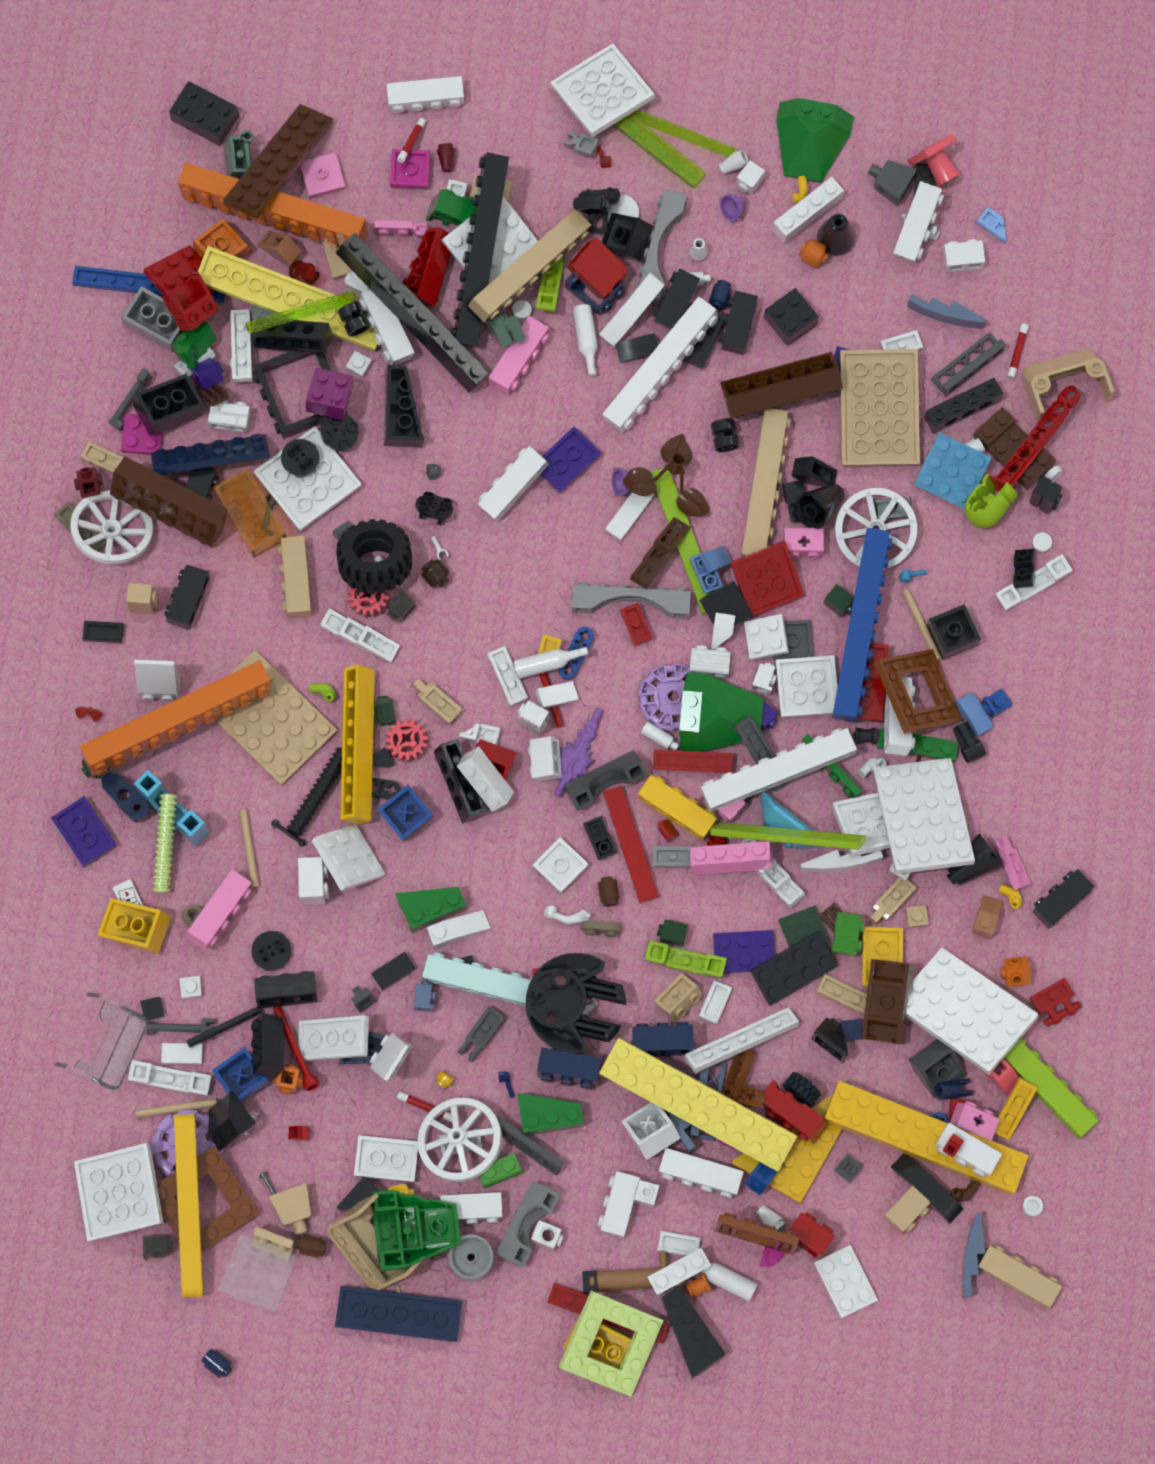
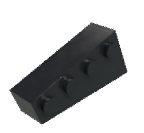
(400, 412)
(692, 1335)

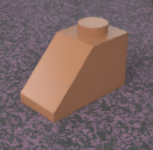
(280, 247)
(987, 917)

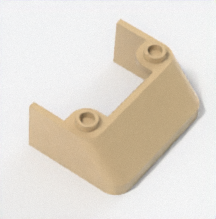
(1038, 376)
(357, 1242)

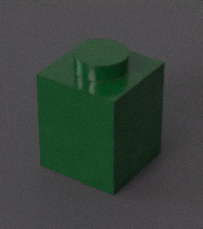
(839, 601)
(672, 932)

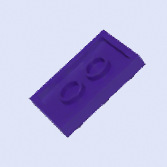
(568, 459)
(83, 831)
(744, 949)

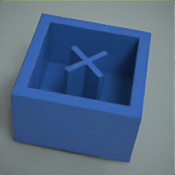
(405, 812)
(238, 1076)

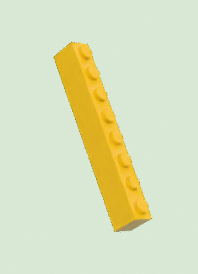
(357, 744)

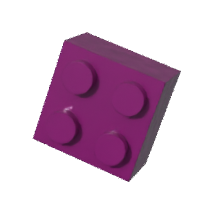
(329, 393)

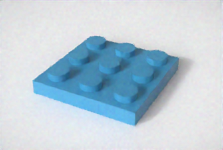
(952, 470)

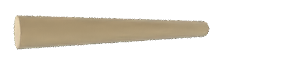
(921, 623)
(249, 849)
(175, 1108)

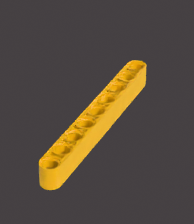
(188, 1205)

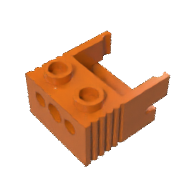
(223, 238)

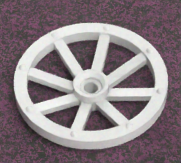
(874, 521)
(109, 525)
(462, 1142)

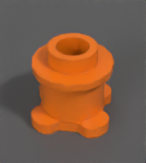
(698, 1286)

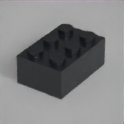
(204, 113)
(168, 404)

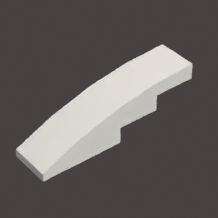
(632, 309)
(359, 636)
(834, 863)
(780, 882)

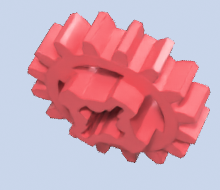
(361, 601)
(400, 747)

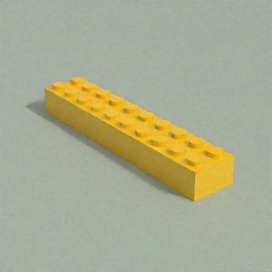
(914, 1135)

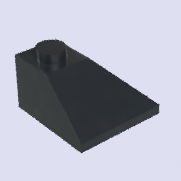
(831, 1038)

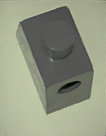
(892, 180)

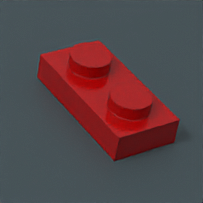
(636, 624)

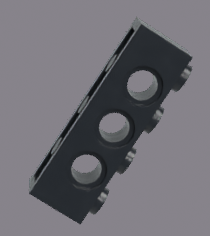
(295, 336)
(963, 405)
(465, 798)

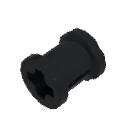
(865, 736)

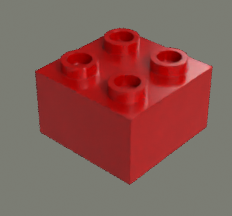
(811, 1235)

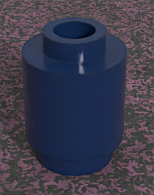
(720, 294)
(217, 1363)

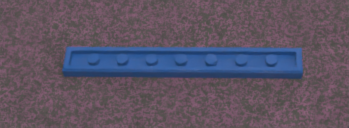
(120, 281)

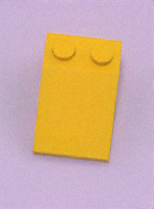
(130, 926)
(607, 1346)

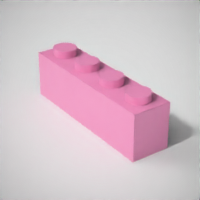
(518, 356)
(732, 858)
(218, 910)

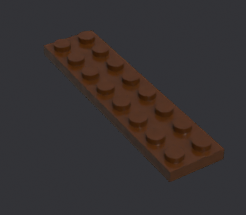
(278, 161)

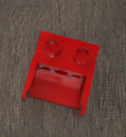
(190, 303)

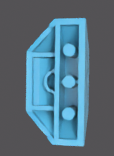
(777, 816)

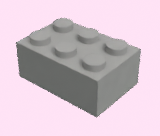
(151, 319)

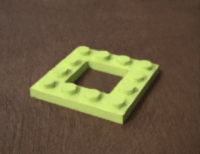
(626, 1377)

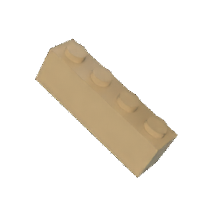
(295, 577)
(1019, 1277)

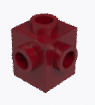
(88, 482)

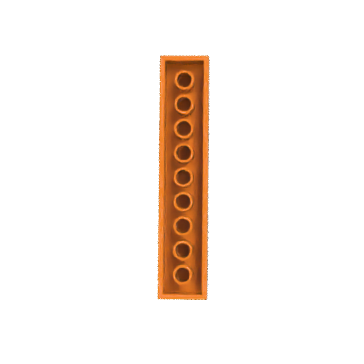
(283, 212)
(176, 718)

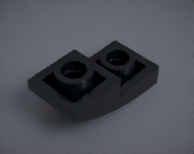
(636, 347)
(791, 491)
(1024, 568)
(599, 838)

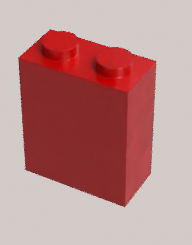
(597, 268)

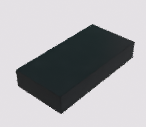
(103, 632)
(393, 971)

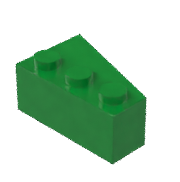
(450, 208)
(430, 906)
(548, 1115)

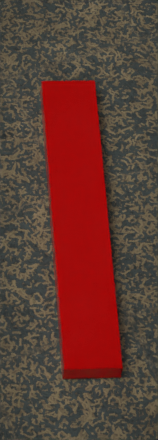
(630, 844)
(575, 1301)

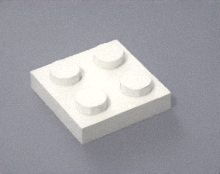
(766, 637)
(560, 865)

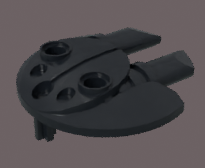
(568, 1002)

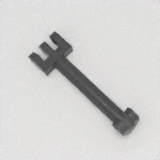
(142, 380)
(152, 1027)

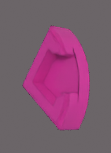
(770, 1257)

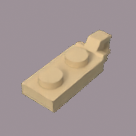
(437, 701)
(892, 899)

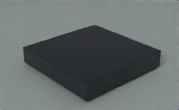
(726, 601)

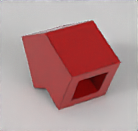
(299, 1133)
(953, 1145)

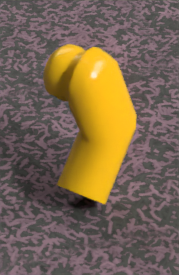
(803, 188)
(1013, 896)

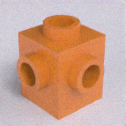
(1016, 971)
(292, 1072)

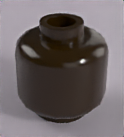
(435, 573)

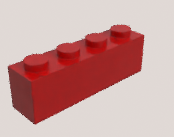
(429, 267)

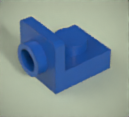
(996, 703)
(760, 1178)

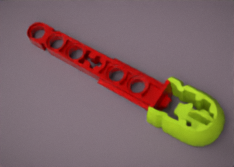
(986, 509)

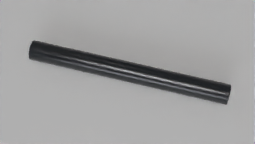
(223, 1027)

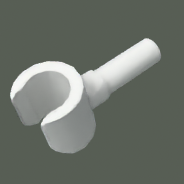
(439, 549)

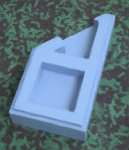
(993, 224)

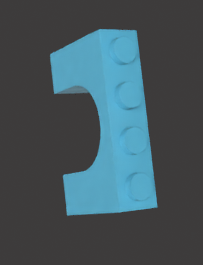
(187, 822)

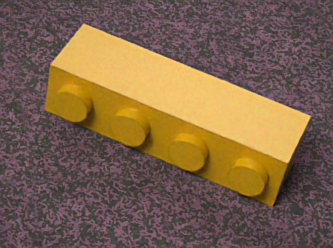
(677, 807)

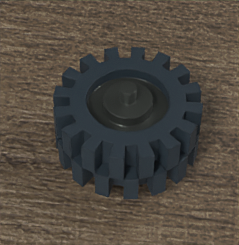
(801, 1089)

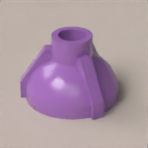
(732, 206)
(617, 481)

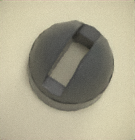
(433, 471)

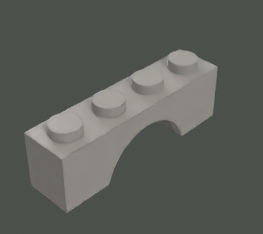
(515, 1243)

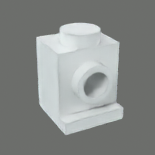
(764, 678)

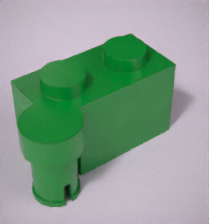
(193, 344)

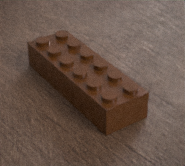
(781, 385)
(168, 501)

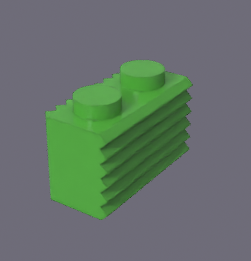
(846, 934)
(501, 1171)

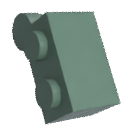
(237, 154)
(503, 326)

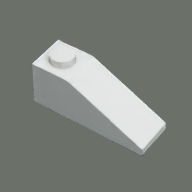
(457, 929)

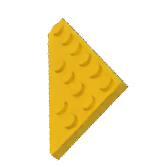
(801, 1161)

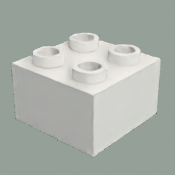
(312, 884)
(650, 1130)

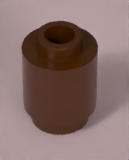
(608, 891)
(311, 1246)

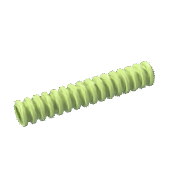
(164, 843)

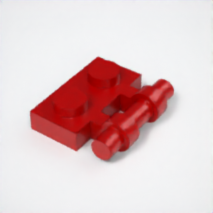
(1051, 997)

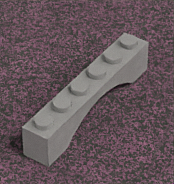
(671, 211)
(670, 602)

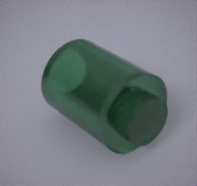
(384, 711)

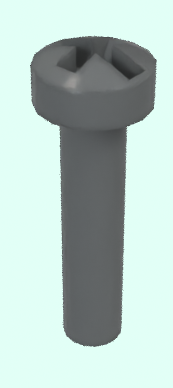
(264, 1176)

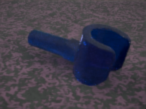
(505, 1077)

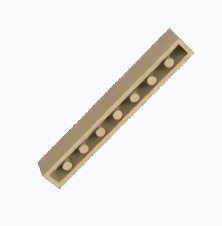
(529, 266)
(765, 480)

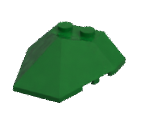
(811, 136)
(711, 710)
(412, 1228)

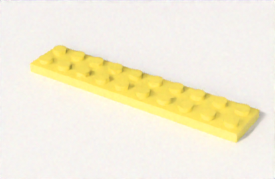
(272, 291)
(698, 1104)

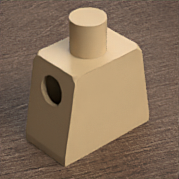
(293, 1207)

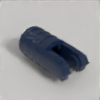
(952, 1089)

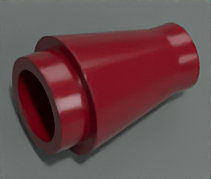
(446, 156)

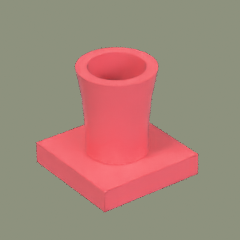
(937, 160)

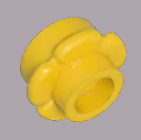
(444, 1079)

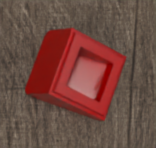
(667, 830)

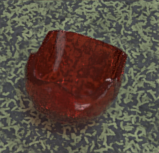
(303, 272)

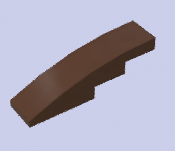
(660, 553)

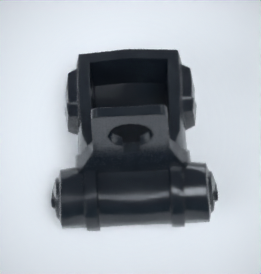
(597, 203)

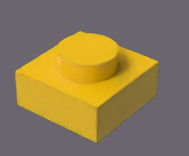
(549, 643)

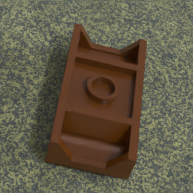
(1003, 437)
(887, 1001)

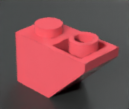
(1003, 1077)

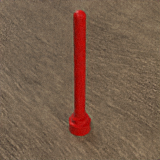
(310, 1081)

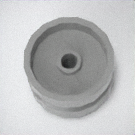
(471, 1270)

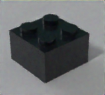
(791, 316)
(953, 631)

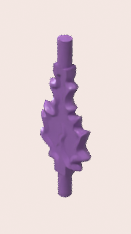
(576, 758)

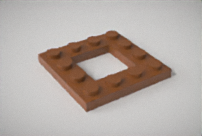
(913, 720)
(241, 1206)
(750, 1232)

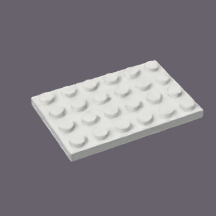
(923, 816)
(967, 1011)

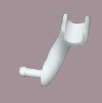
(551, 912)

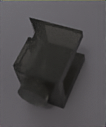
(400, 606)
(156, 1246)

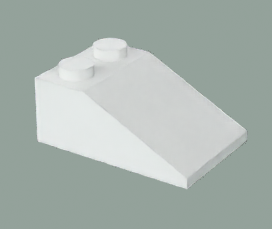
(157, 680)
(391, 1056)

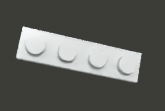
(241, 346)

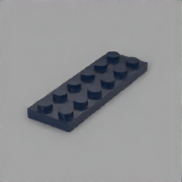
(210, 454)
(398, 1314)

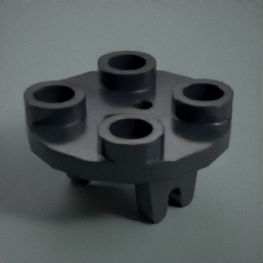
(336, 440)
(306, 464)
(434, 507)
(279, 945)

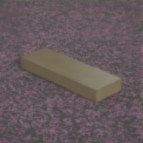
(64, 516)

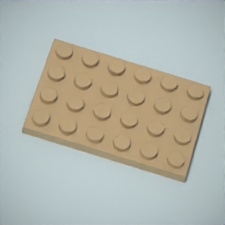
(879, 407)
(279, 729)

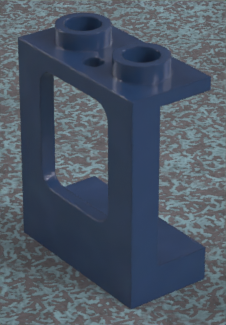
(576, 287)

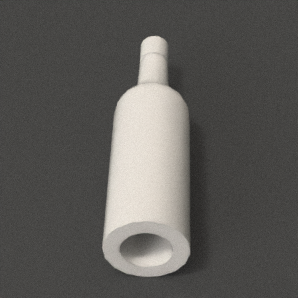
(586, 335)
(546, 661)
(730, 1281)

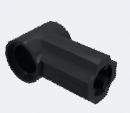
(970, 747)

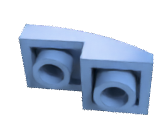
(716, 559)
(708, 581)
(975, 713)

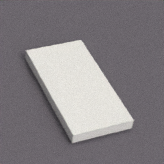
(334, 1038)

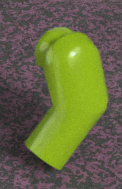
(324, 689)

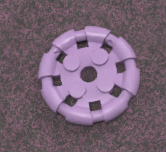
(661, 702)
(160, 1146)

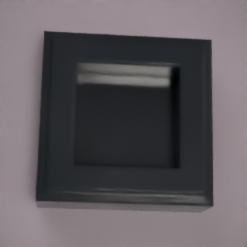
(152, 1008)

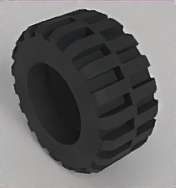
(374, 537)

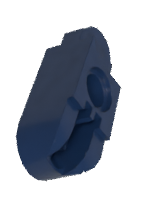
(114, 786)

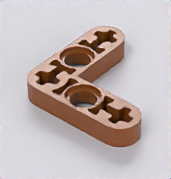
(735, 1088)

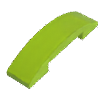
(550, 287)
(685, 960)

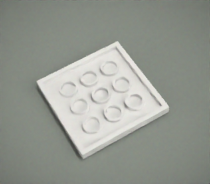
(602, 90)
(511, 240)
(312, 495)
(118, 1192)

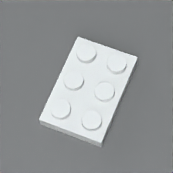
(386, 1159)
(845, 1281)

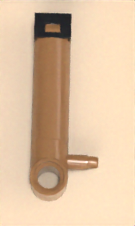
(621, 1279)

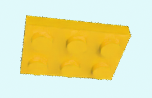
(880, 944)

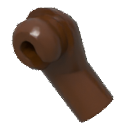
(965, 1194)

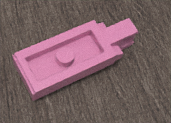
(402, 228)
(1012, 863)

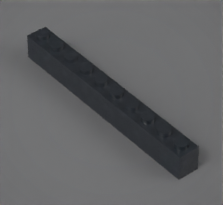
(480, 245)
(411, 312)

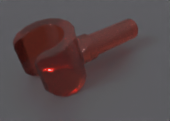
(605, 161)

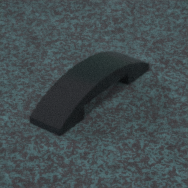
(928, 1186)

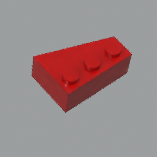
(793, 1113)

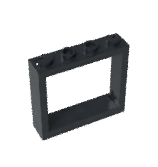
(299, 426)

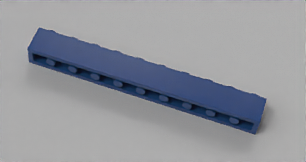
(861, 625)

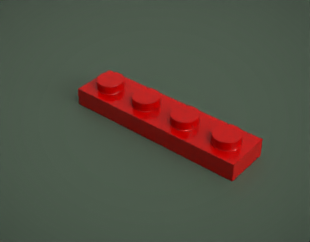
(692, 761)

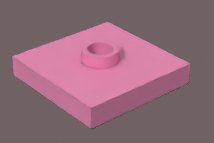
(322, 175)

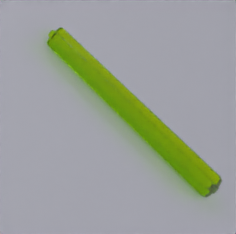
(684, 133)
(300, 312)

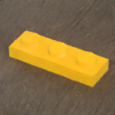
(1015, 1107)

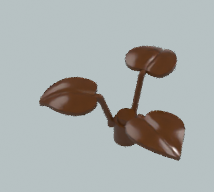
(678, 454)

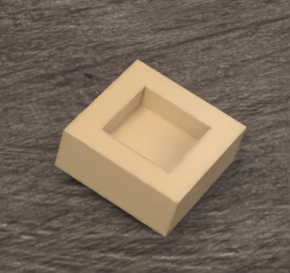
(916, 916)

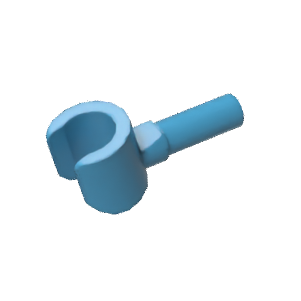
(906, 574)

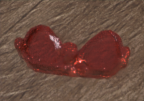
(94, 713)

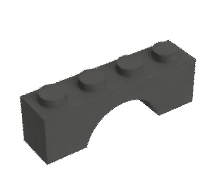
(623, 769)

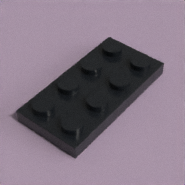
(793, 968)

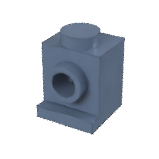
(424, 996)

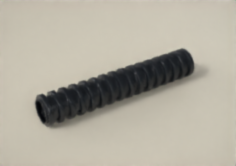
(317, 794)

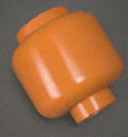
(813, 253)

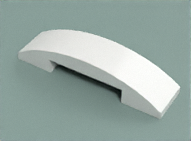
(1044, 578)
(169, 1078)

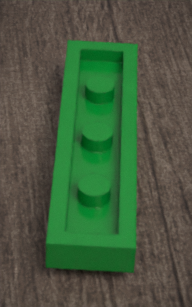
(928, 747)
(837, 775)

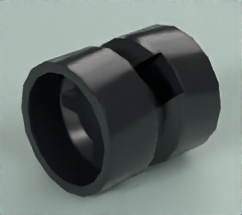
(353, 317)
(725, 435)

